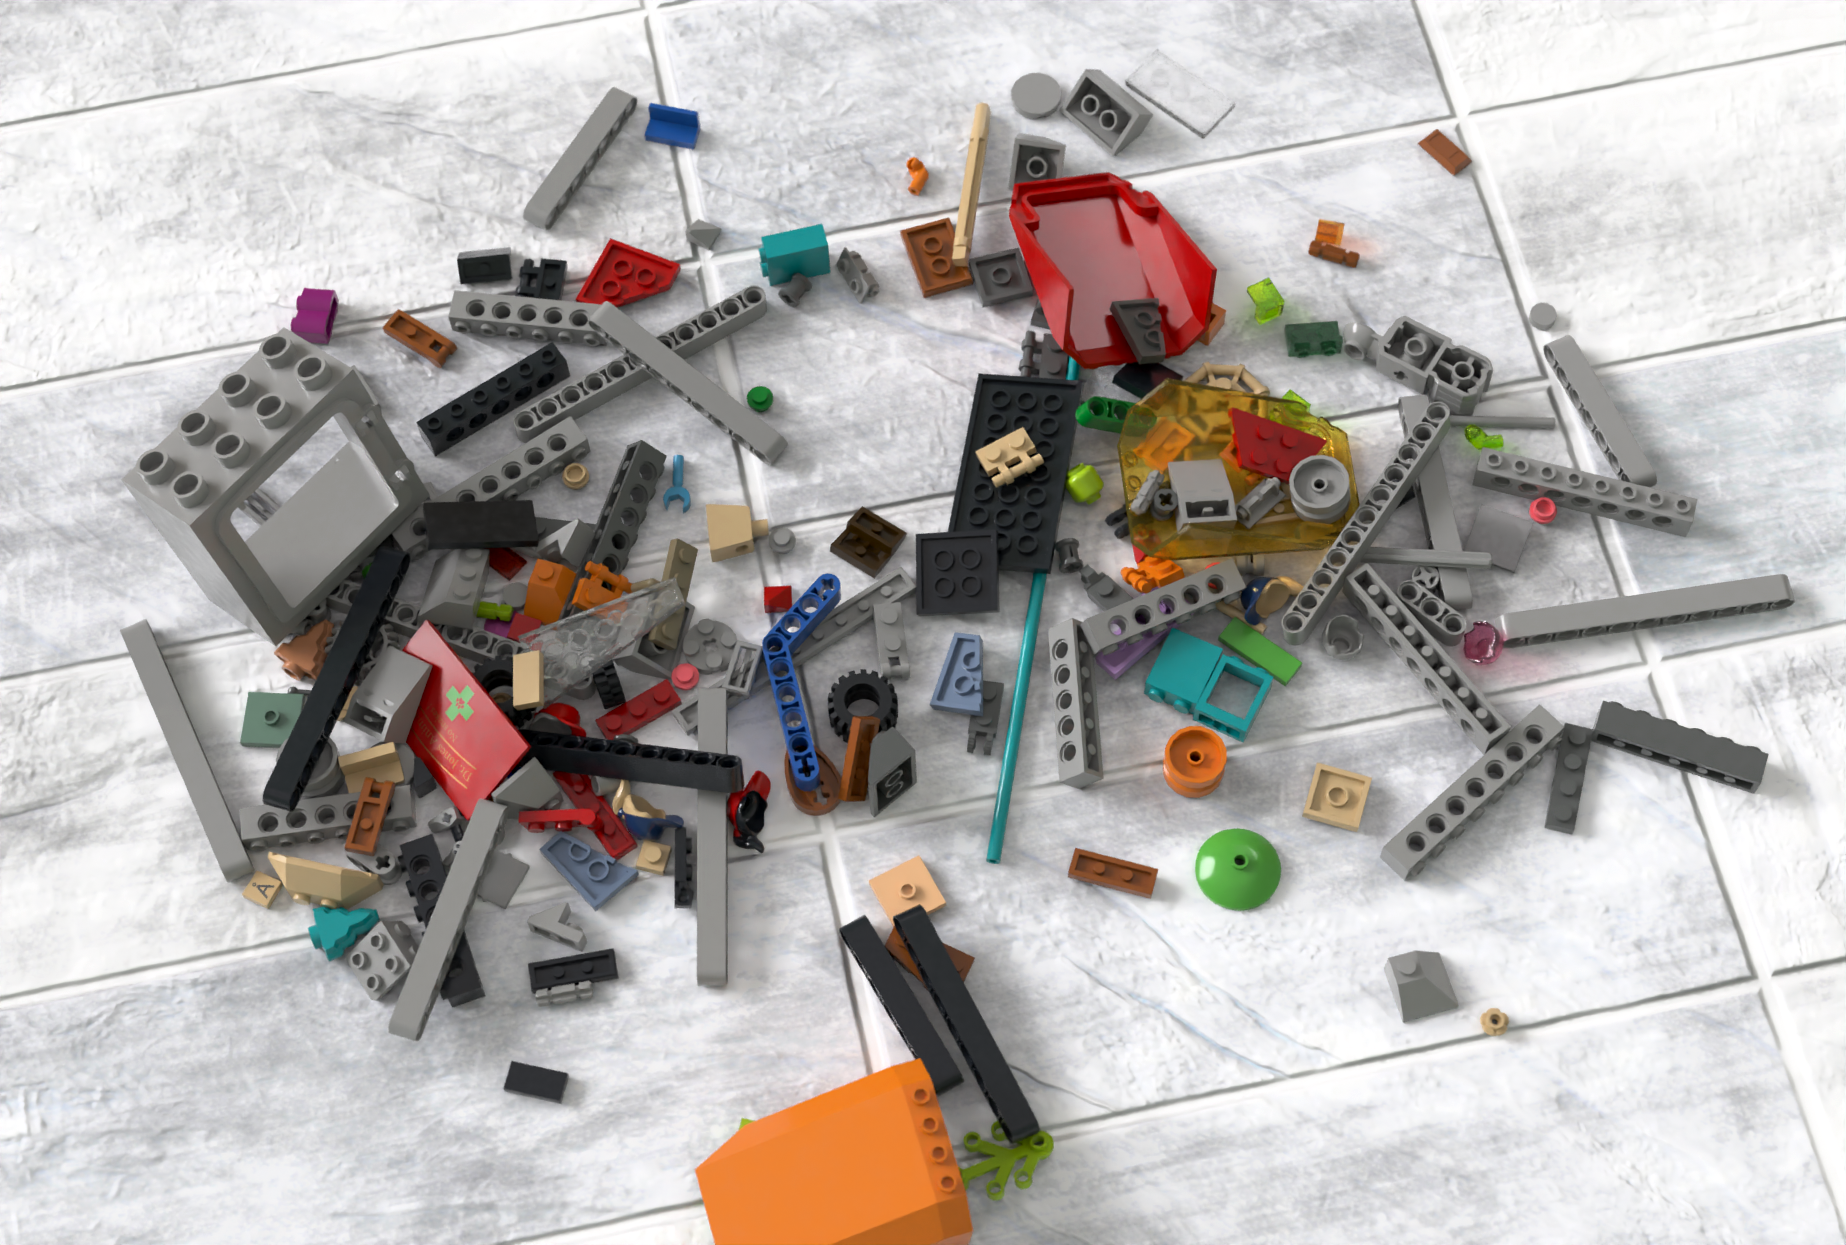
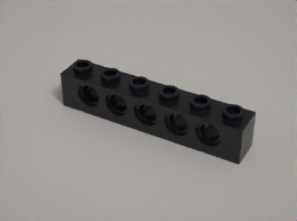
(493, 399)
(424, 853)

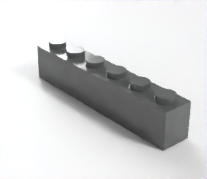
(1679, 746)

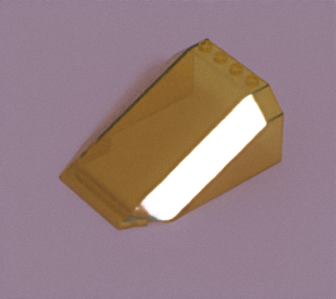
(1193, 424)

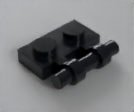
(549, 277)

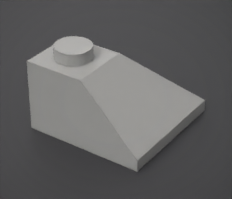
(1036, 159)
(529, 791)
(1419, 984)

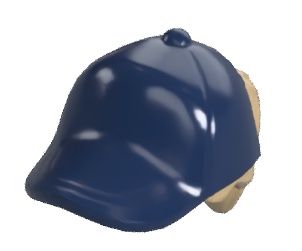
(1266, 596)
(640, 816)

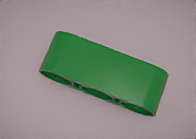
(1103, 415)

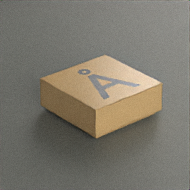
(262, 889)

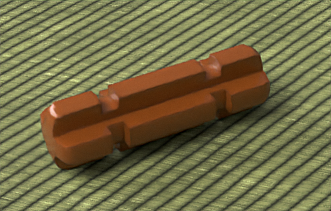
(1333, 253)

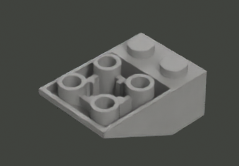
(1202, 493)
(389, 696)

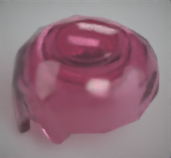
(1483, 643)

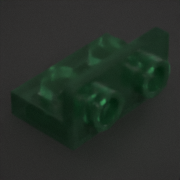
(1313, 339)

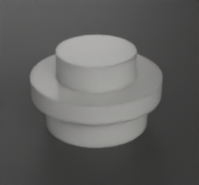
(782, 540)

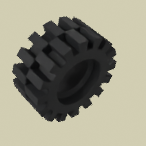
(609, 685)

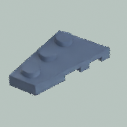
(961, 677)
(587, 870)

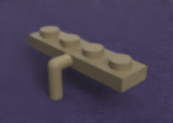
(679, 564)

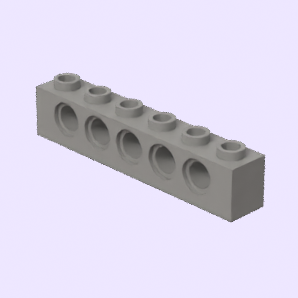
(519, 310)
(1222, 575)
(1075, 705)
(314, 811)

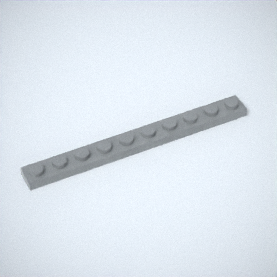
(837, 625)

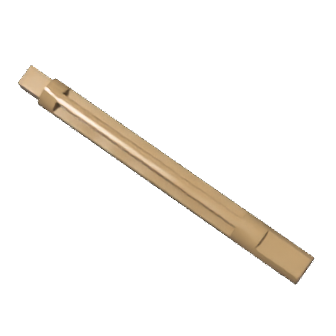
(971, 185)

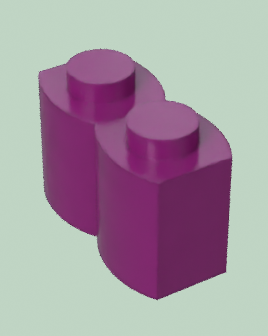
(315, 315)

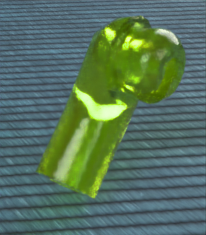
(1480, 439)

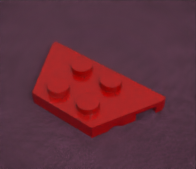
(1270, 446)

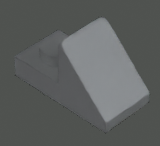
(567, 543)
(552, 926)

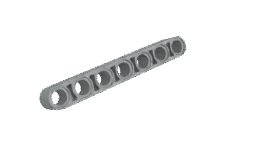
(580, 158)
(1598, 412)

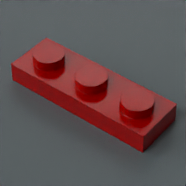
(639, 711)

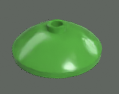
(1235, 885)

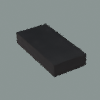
(536, 1082)

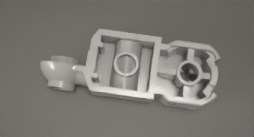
(1423, 361)

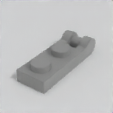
(891, 639)

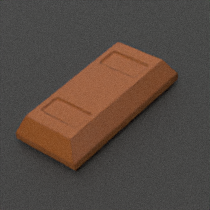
(1445, 152)

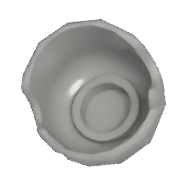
(1342, 637)

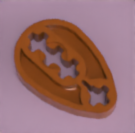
(829, 778)

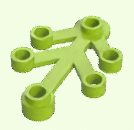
(1005, 1159)

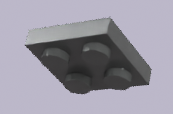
(1000, 277)

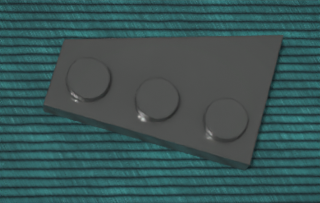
(1141, 328)

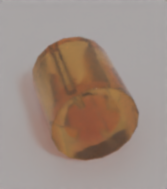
(1329, 232)

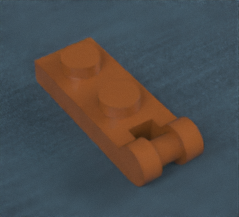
(419, 338)
(369, 817)

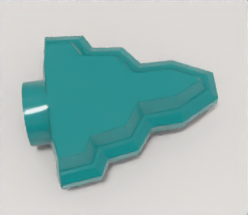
(339, 928)

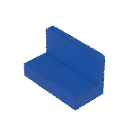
(673, 126)

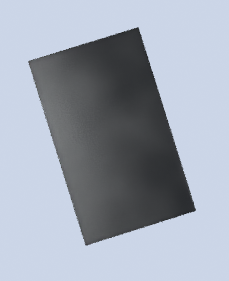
(484, 265)

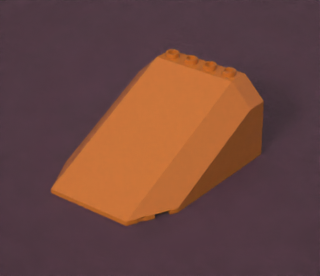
(842, 1170)

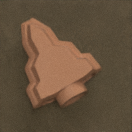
(306, 653)

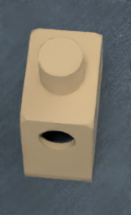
(732, 530)

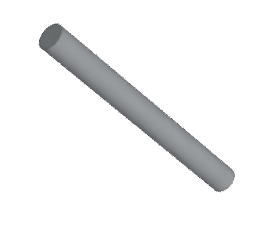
(1499, 421)

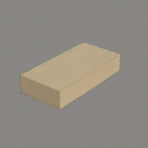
(528, 680)

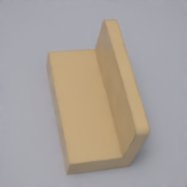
(375, 762)

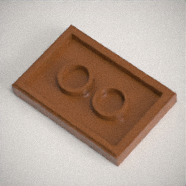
(931, 255)

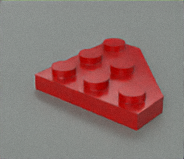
(627, 275)

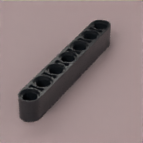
(901, 1004)

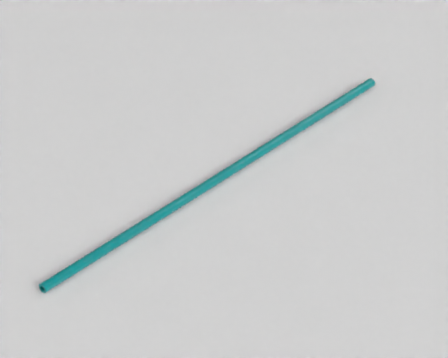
(1019, 699)

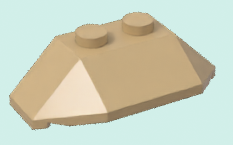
(324, 883)

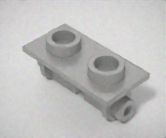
(852, 268)
(1259, 502)

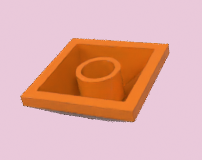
(548, 591)

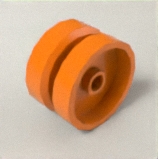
(1194, 761)

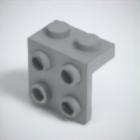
(383, 957)

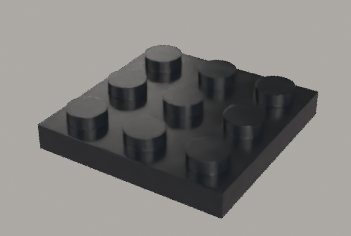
(957, 573)

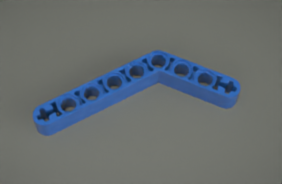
(788, 684)

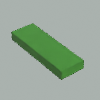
(1260, 651)

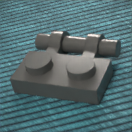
(1053, 358)

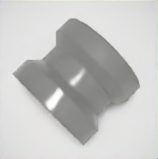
(1427, 575)

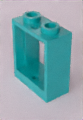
(1222, 720)

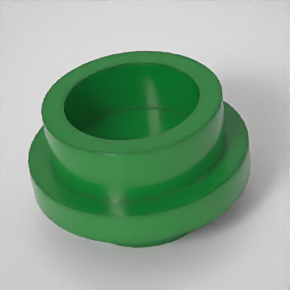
(760, 398)

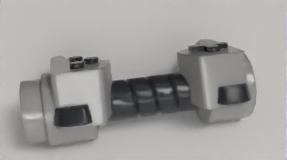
(449, 820)

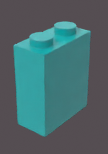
(794, 252)
(1182, 671)

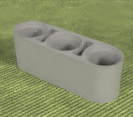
(1435, 625)

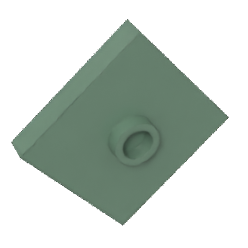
(270, 718)

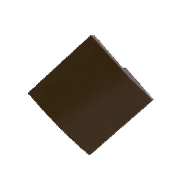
(868, 542)

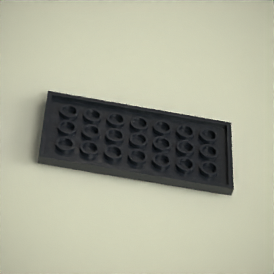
(1031, 506)

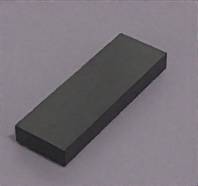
(590, 966)

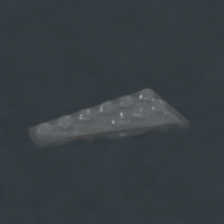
(592, 638)

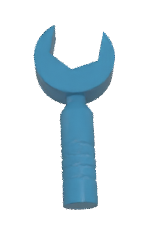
(677, 491)

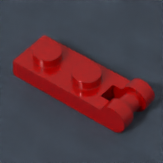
(560, 820)

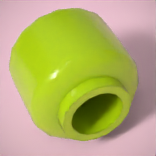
(1084, 483)

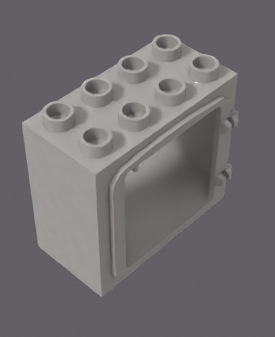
(236, 444)

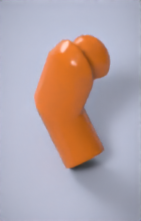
(919, 175)

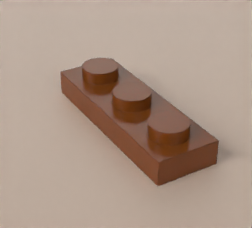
(857, 759)
(1113, 873)

